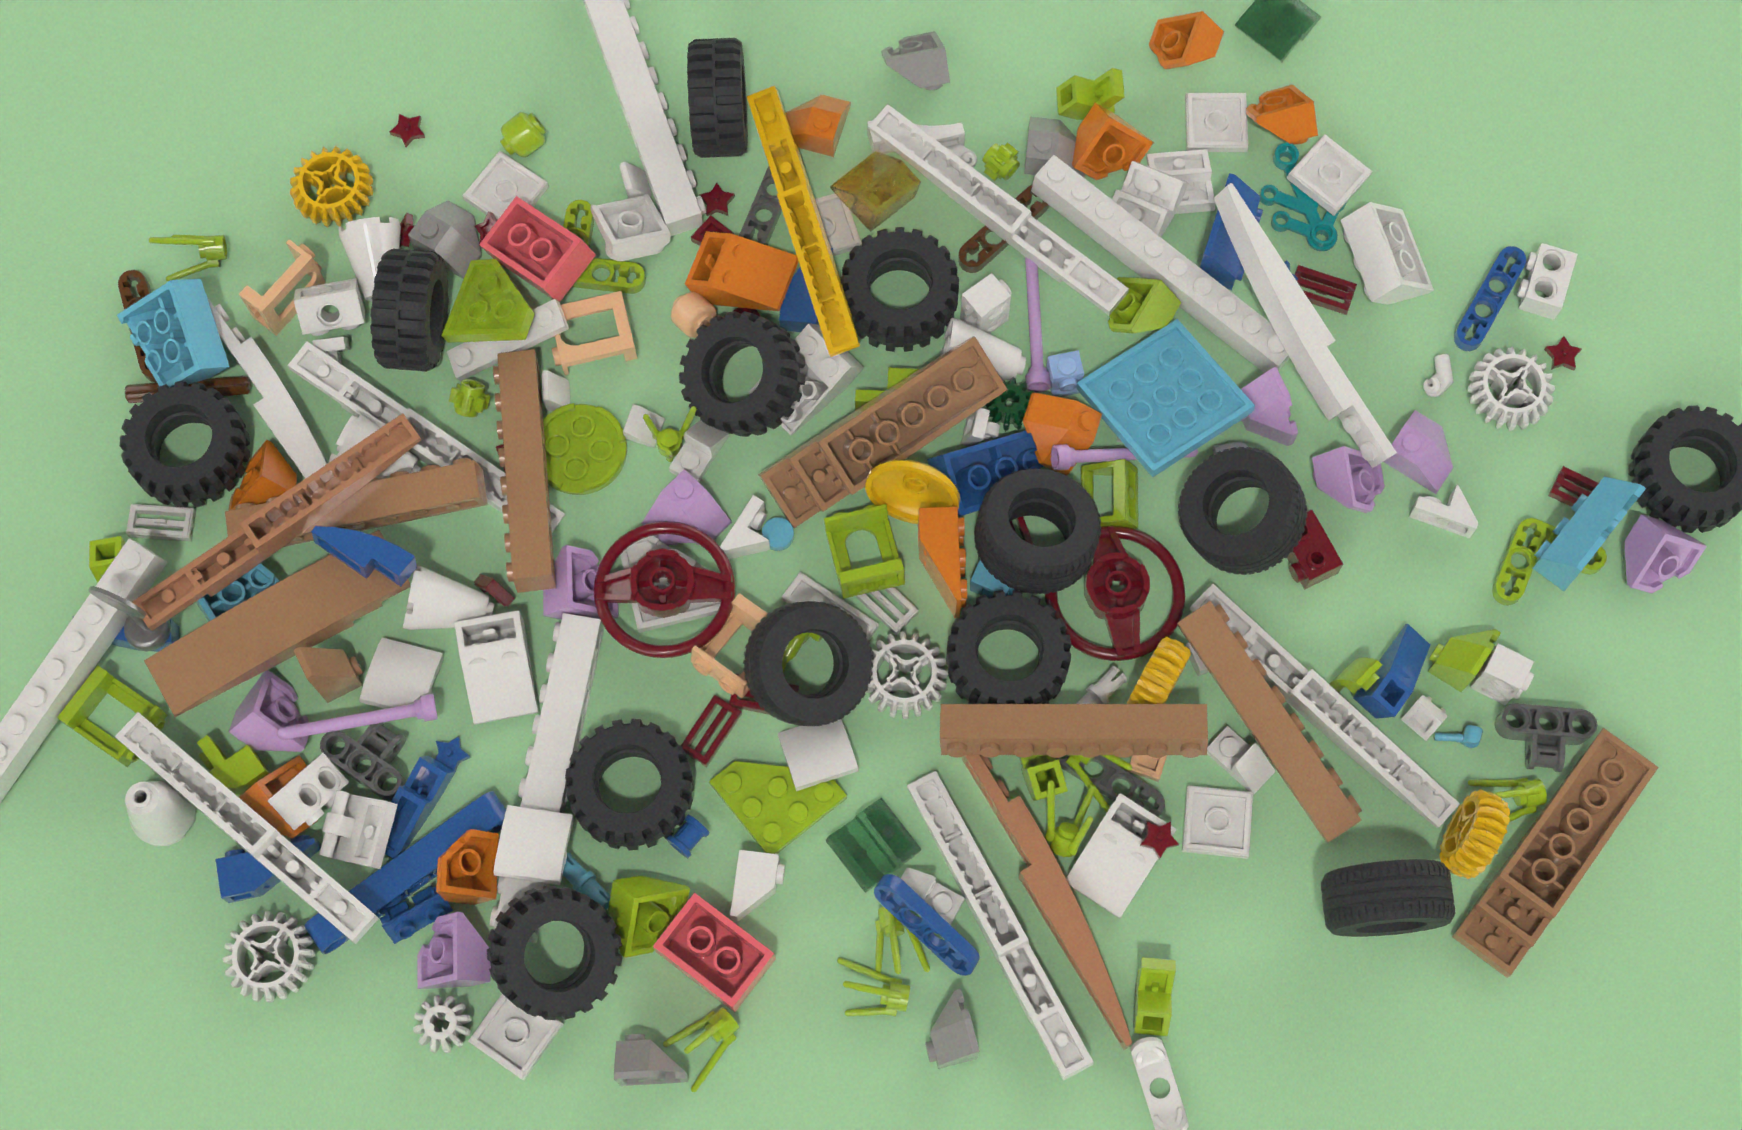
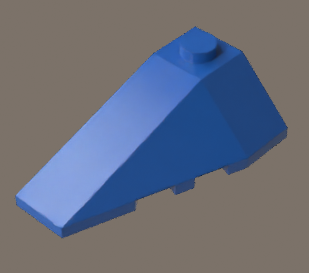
(981, 465)

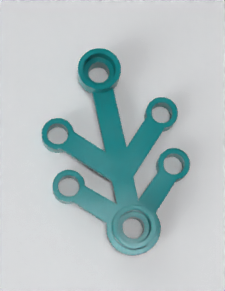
(1301, 203)

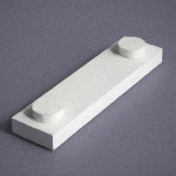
(475, 357)

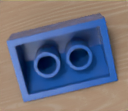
(1220, 256)

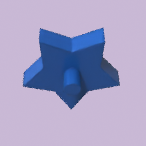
(451, 753)

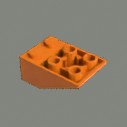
(741, 272)
(939, 551)

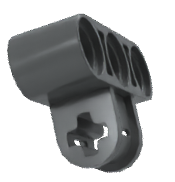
(1542, 746)
(368, 748)

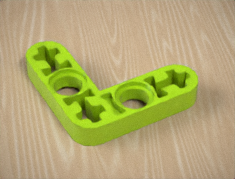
(624, 268)
(1543, 532)

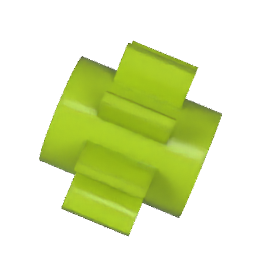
(1001, 161)
(469, 398)

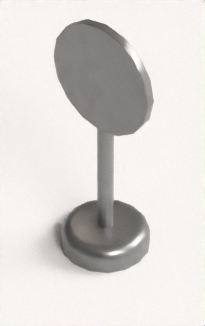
(135, 628)

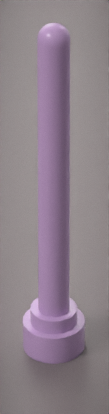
(1037, 376)
(1064, 456)
(422, 709)

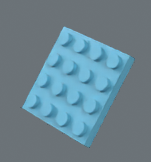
(1165, 397)

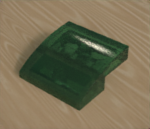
(1277, 25)
(873, 844)

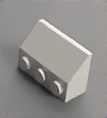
(1386, 254)

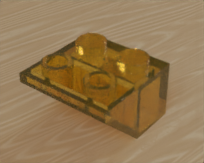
(876, 188)

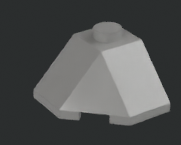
(920, 60)
(1046, 139)
(450, 234)
(953, 1035)
(644, 1063)

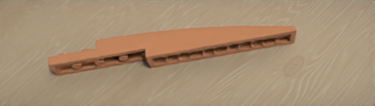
(278, 522)
(1051, 894)

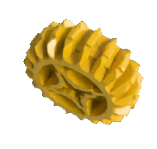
(324, 172)
(1161, 673)
(1474, 834)

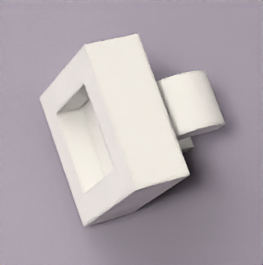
(333, 346)
(978, 428)
(1424, 717)

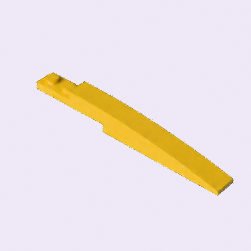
(803, 222)

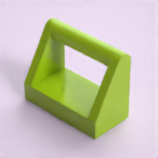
(1124, 490)

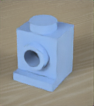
(1064, 373)

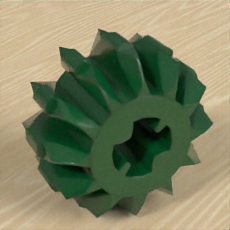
(1014, 414)

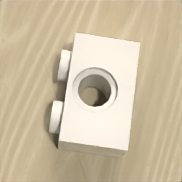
(342, 294)

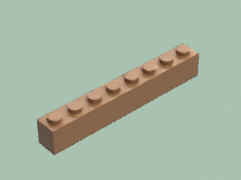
(525, 472)
(394, 499)
(1269, 722)
(1074, 730)

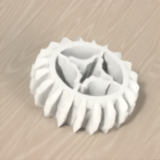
(1533, 404)
(914, 666)
(263, 967)

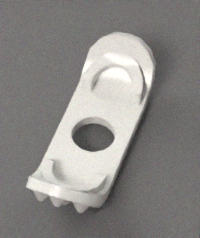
(1153, 1063)

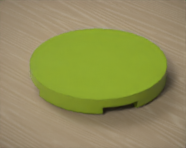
(583, 448)

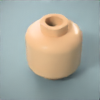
(691, 312)

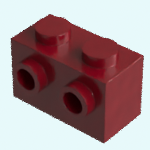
(1314, 556)

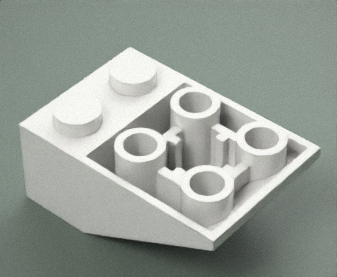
(824, 377)
(496, 667)
(1113, 860)

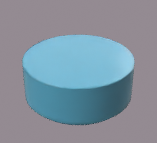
(779, 533)

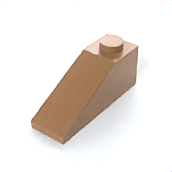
(330, 671)

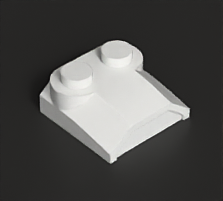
(631, 228)

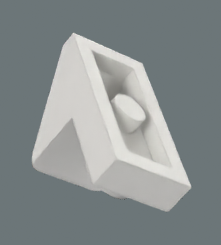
(699, 450)
(1453, 517)
(742, 538)
(1243, 762)
(940, 898)

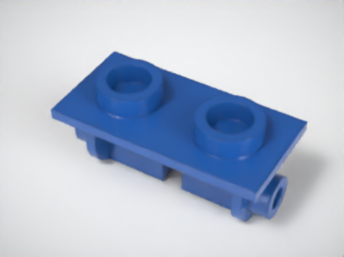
(403, 922)

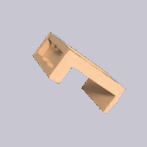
(263, 306)
(577, 354)
(703, 659)

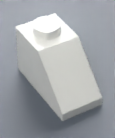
(754, 881)

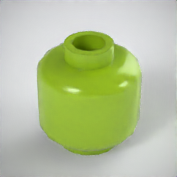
(522, 134)

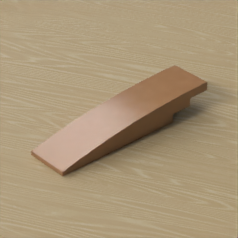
(883, 431)
(267, 630)
(1555, 853)

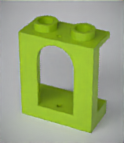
(872, 577)
(88, 698)

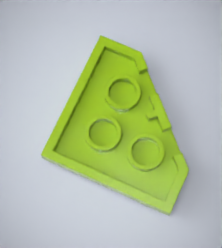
(488, 307)
(770, 805)

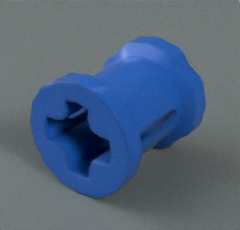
(687, 836)

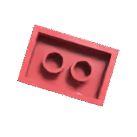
(537, 249)
(714, 952)

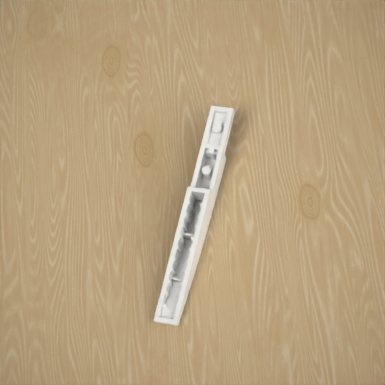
(997, 210)
(1300, 328)
(360, 396)
(277, 405)
(1337, 717)
(247, 828)
(1000, 926)

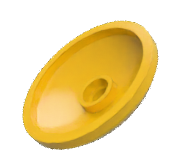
(910, 486)

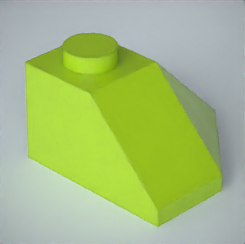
(1145, 307)
(1462, 657)
(644, 910)

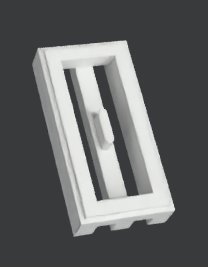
(187, 525)
(881, 615)

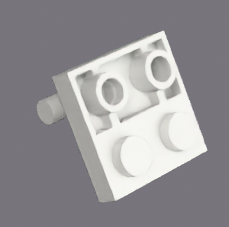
(357, 829)

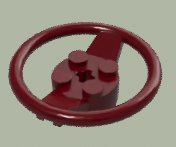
(686, 586)
(1123, 608)

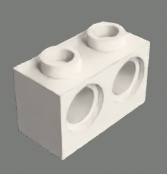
(1550, 282)
(986, 304)
(1503, 675)
(308, 792)

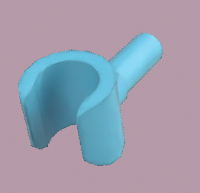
(1470, 738)

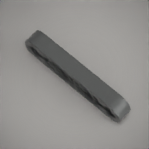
(762, 201)
(1113, 772)

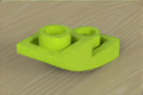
(1357, 675)

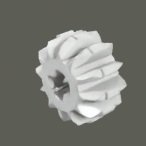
(452, 1015)

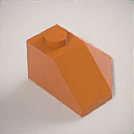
(1185, 39)
(1286, 114)
(818, 124)
(1107, 144)
(1059, 422)
(265, 477)
(259, 794)
(467, 869)

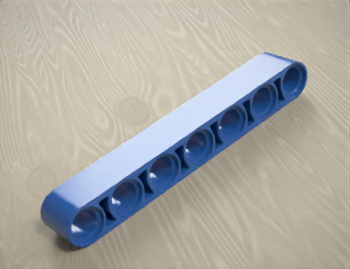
(411, 868)

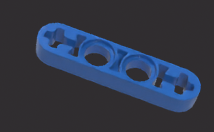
(1490, 298)
(952, 951)

